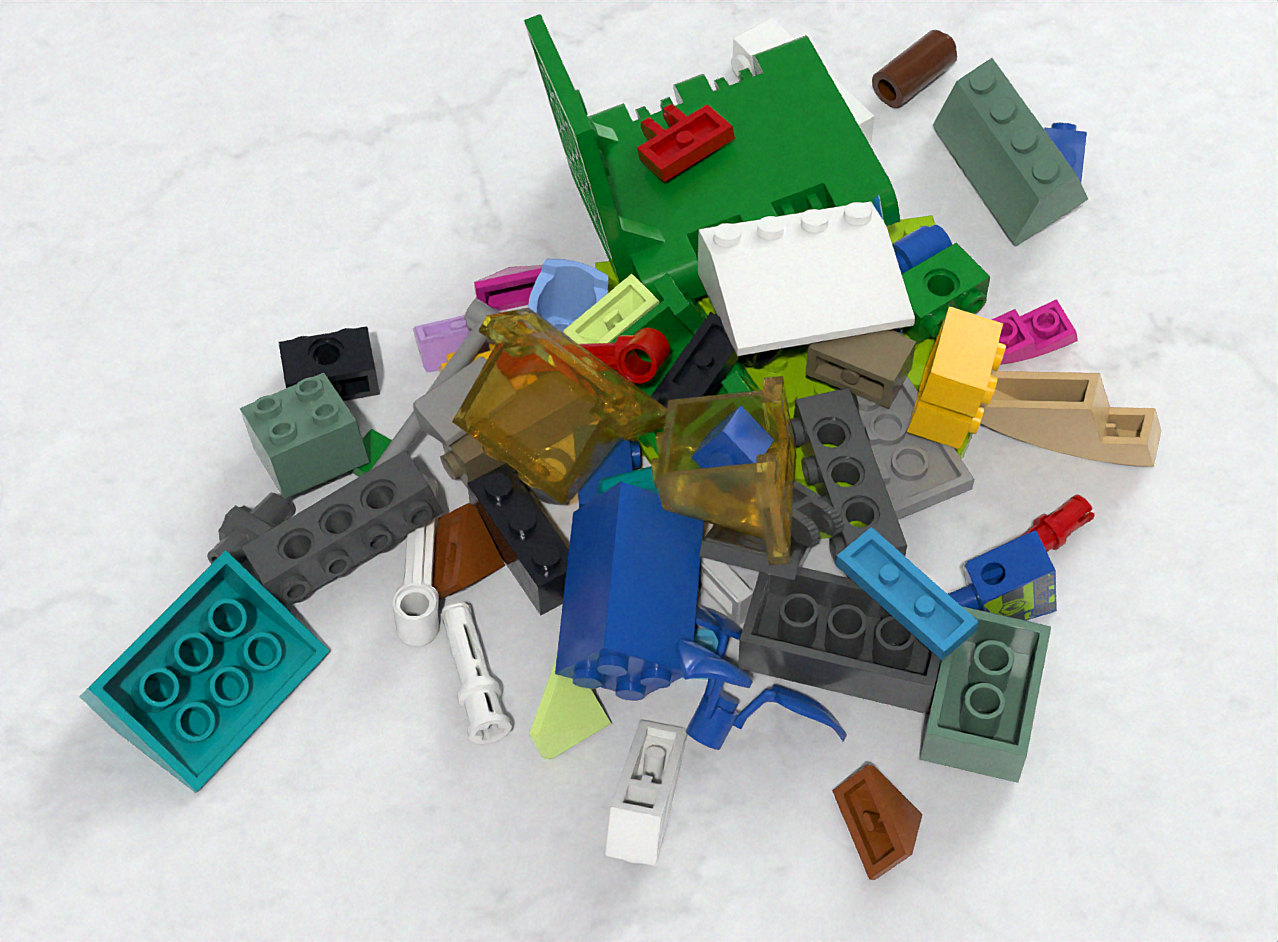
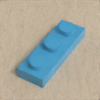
(907, 593)

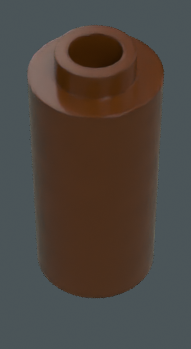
(914, 68)

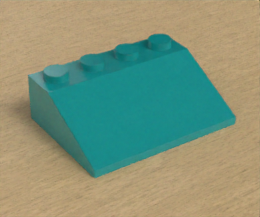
(205, 673)

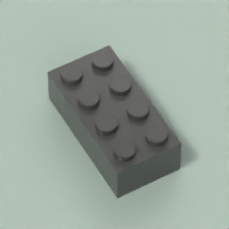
(835, 639)

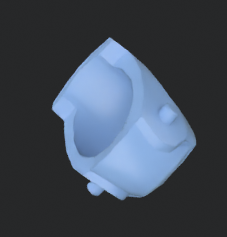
(566, 291)

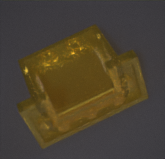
(550, 404)
(737, 497)

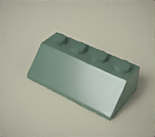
(1007, 153)

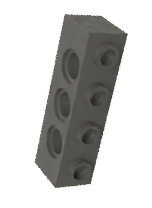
(835, 420)
(343, 529)

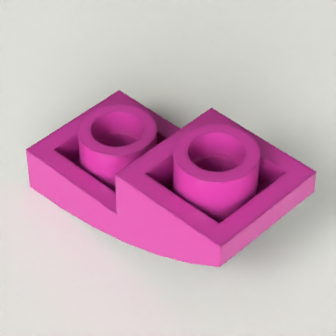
(1035, 332)

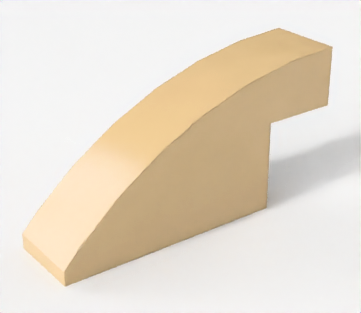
(1071, 417)

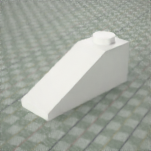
(645, 793)

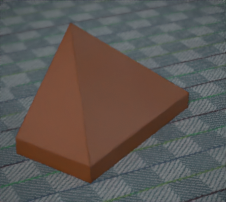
(462, 551)
(878, 820)

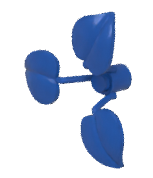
(717, 709)

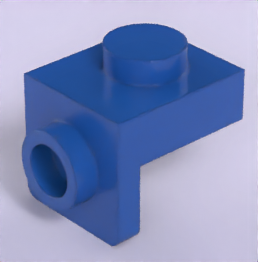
(1070, 144)

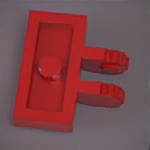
(685, 140)

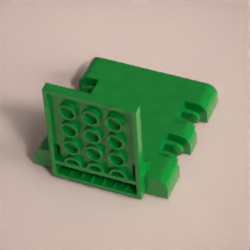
(789, 155)

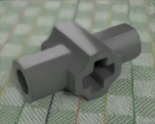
(244, 525)

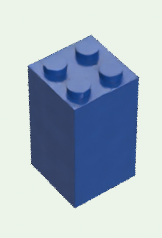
(628, 593)

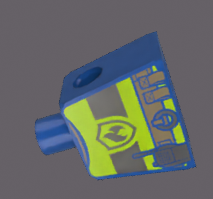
(1011, 580)

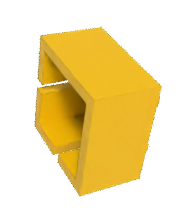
(957, 378)

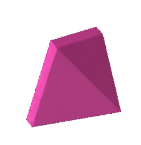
(507, 287)

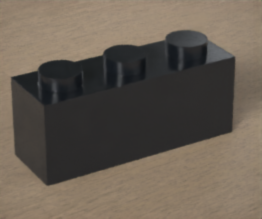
(522, 536)

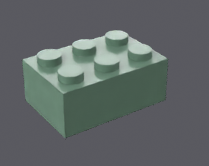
(988, 698)

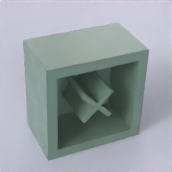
(304, 435)

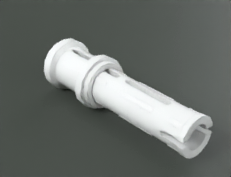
(478, 690)

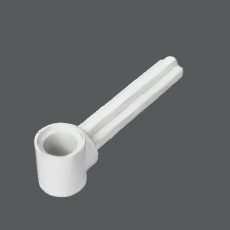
(417, 592)

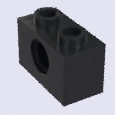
(341, 355)

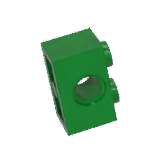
(940, 282)

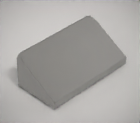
(440, 405)

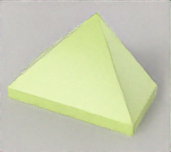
(613, 313)
(565, 716)

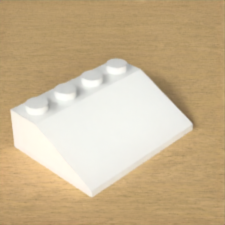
(803, 278)

